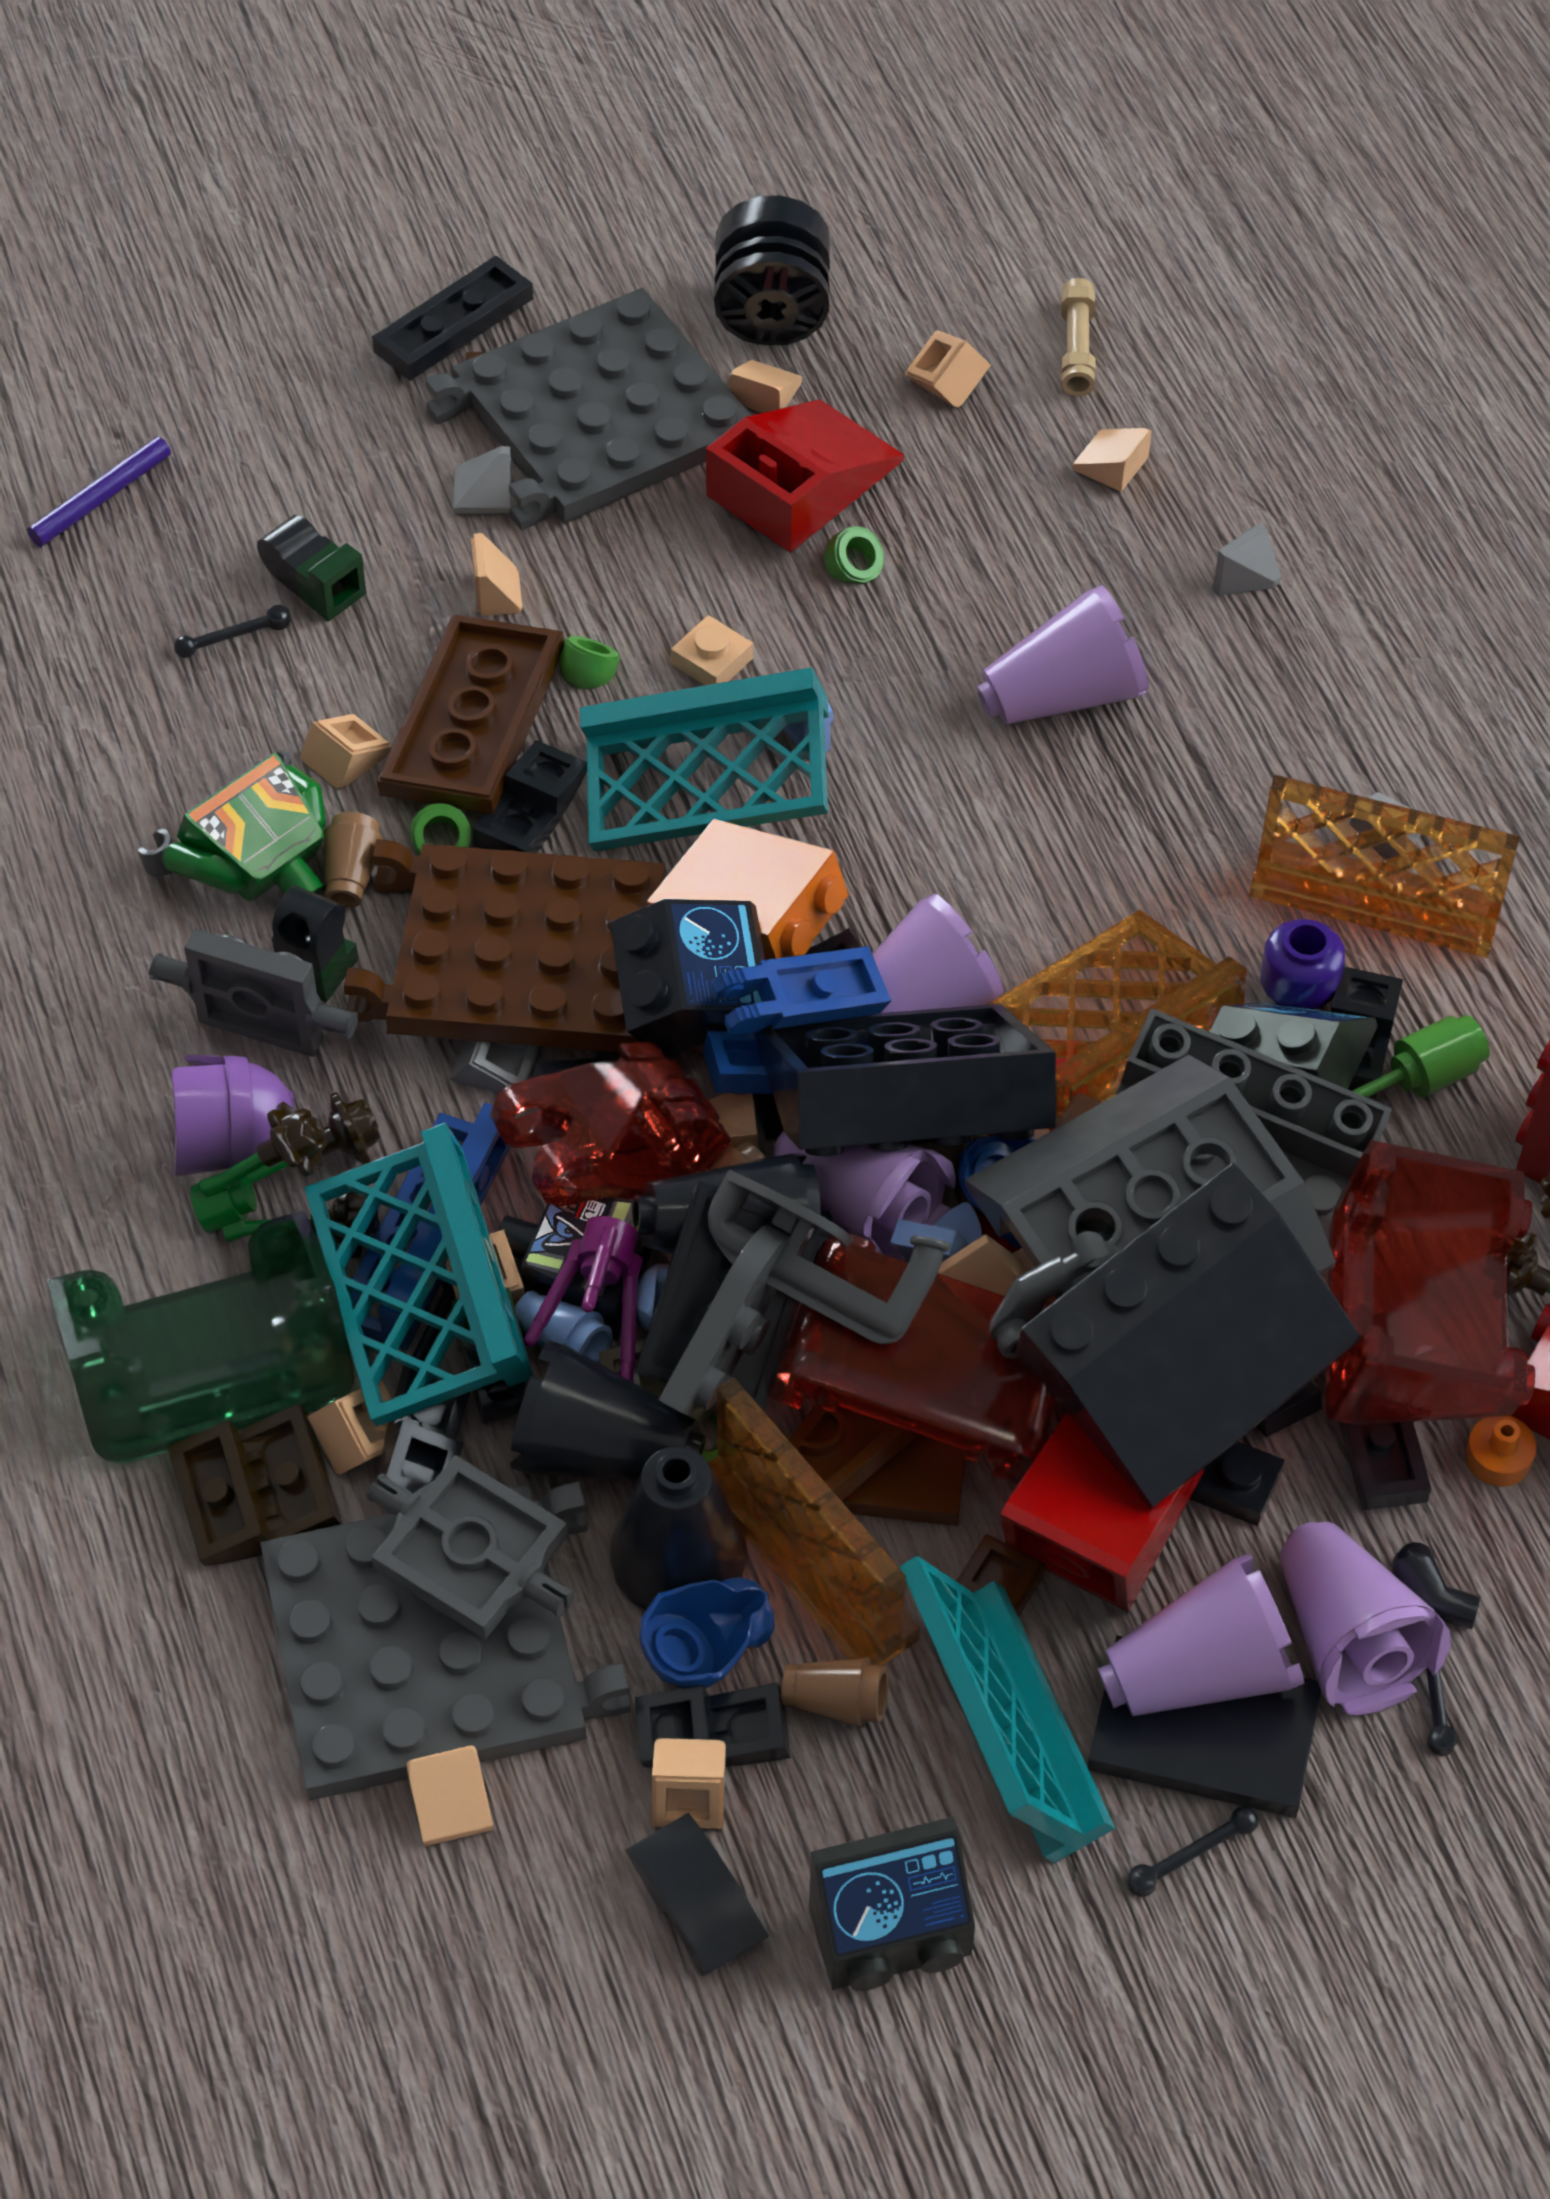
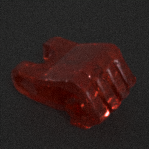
(611, 1126)

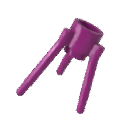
(604, 1257)

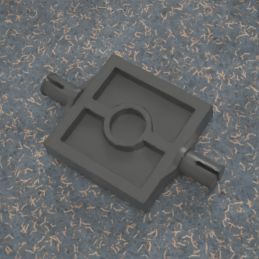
(254, 992)
(470, 1546)

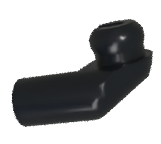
(1419, 1572)

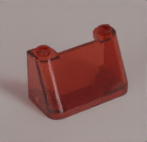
(1426, 1288)
(933, 1381)

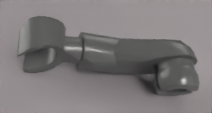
(1034, 1288)

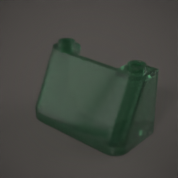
(206, 1351)

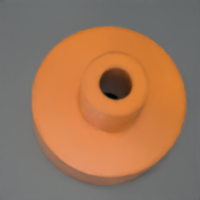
(1500, 1450)

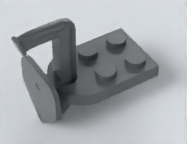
(773, 1262)

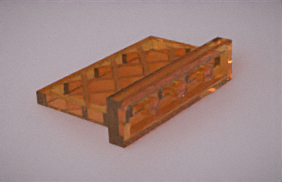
(1380, 890)
(1099, 1065)
(809, 1534)

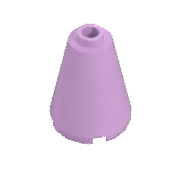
(1066, 664)
(933, 962)
(875, 1188)
(1359, 1621)
(1204, 1647)

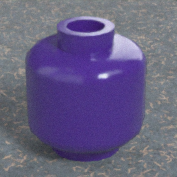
(1302, 964)

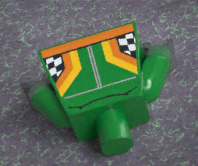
(249, 833)

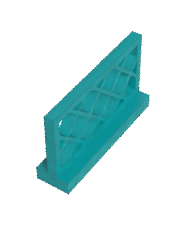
(710, 715)
(474, 1272)
(1011, 1710)

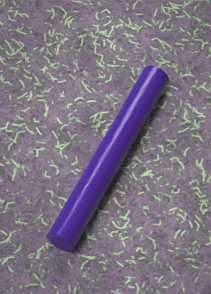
(98, 491)

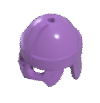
(222, 1111)

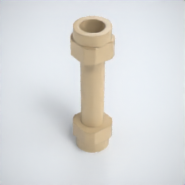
(1078, 364)

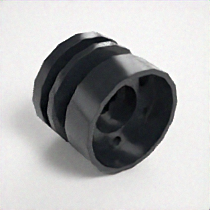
(772, 270)

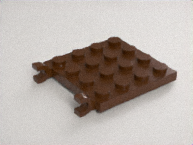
(505, 946)

